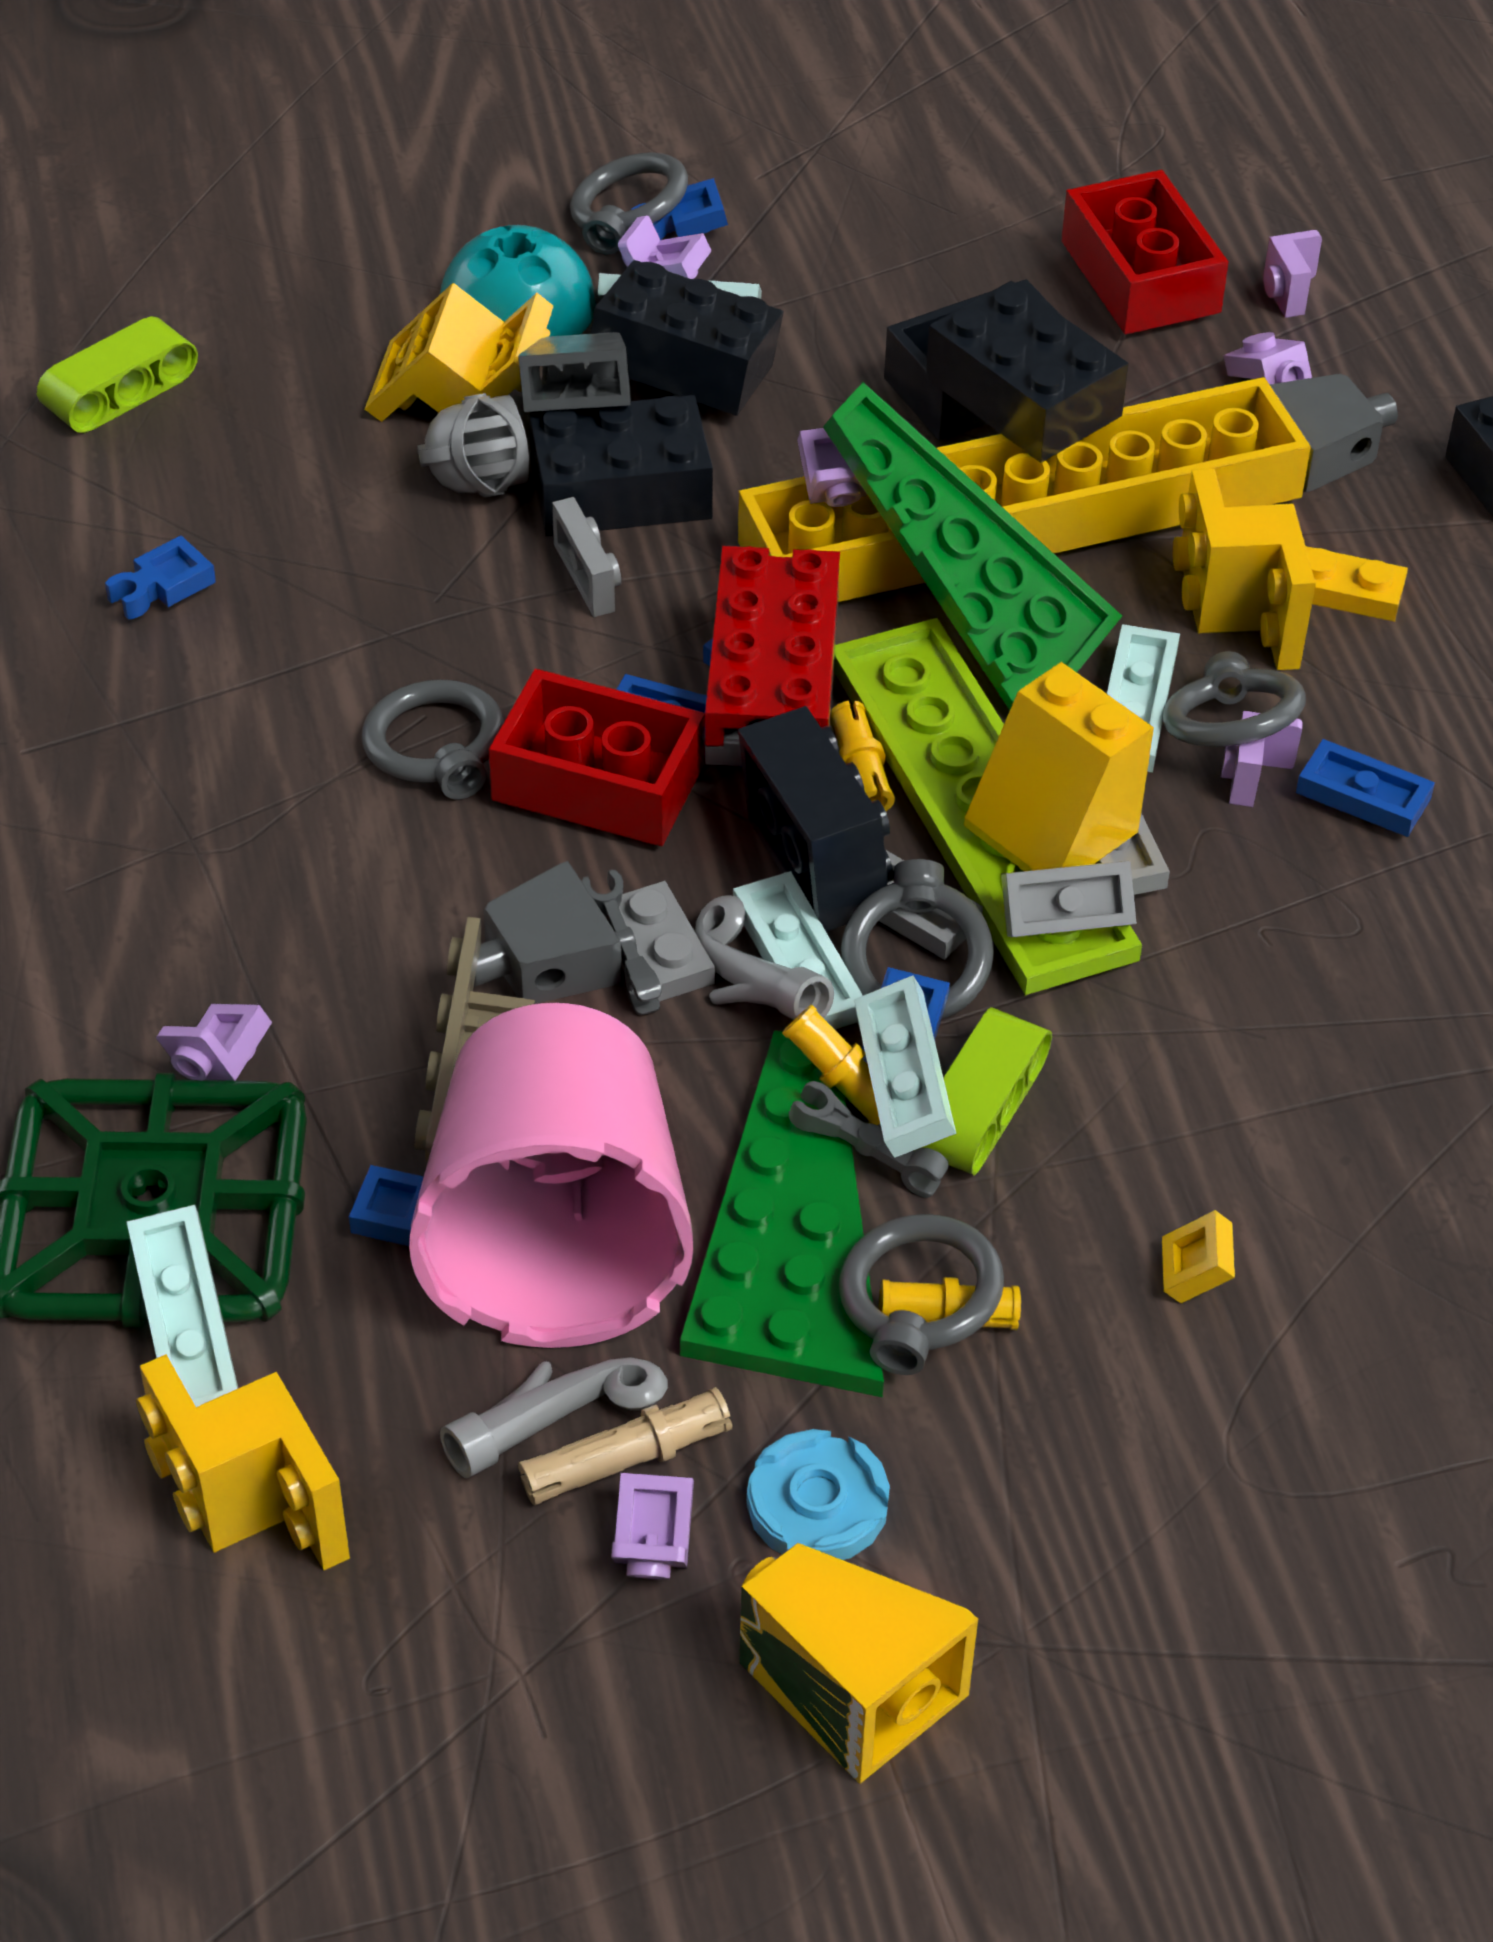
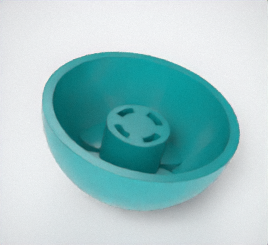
(515, 263)

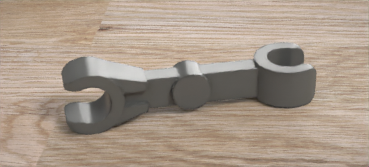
(640, 978)
(919, 1169)

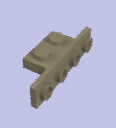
(459, 1018)

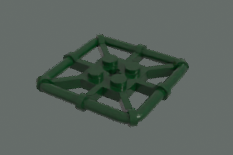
(122, 1165)

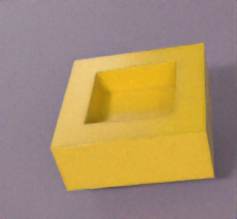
(1198, 1257)

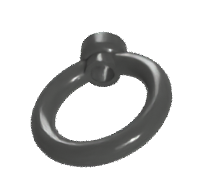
(606, 227)
(1241, 731)
(454, 767)
(921, 888)
(903, 1336)

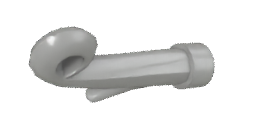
(753, 977)
(478, 1440)

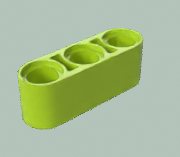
(117, 374)
(989, 1085)

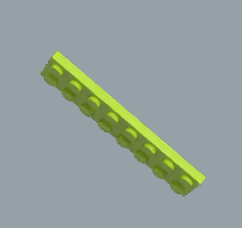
(938, 743)

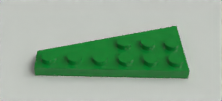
(987, 571)
(780, 1246)

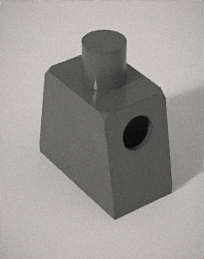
(575, 372)
(1337, 424)
(549, 939)

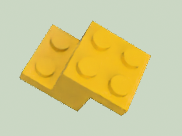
(455, 353)
(1244, 568)
(243, 1463)

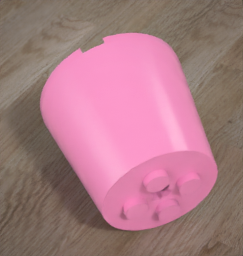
(552, 1183)

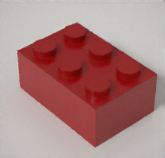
(1144, 251)
(597, 756)

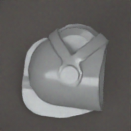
(477, 446)

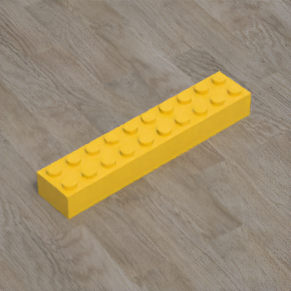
(1091, 493)

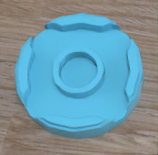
(818, 1494)

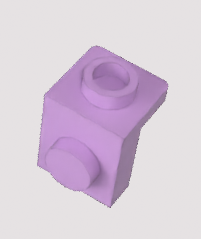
(676, 255)
(1289, 269)
(1269, 358)
(826, 471)
(1244, 761)
(218, 1044)
(653, 1524)

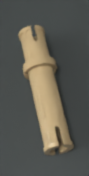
(611, 1451)

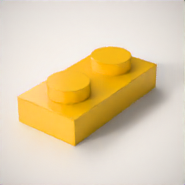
(1356, 584)

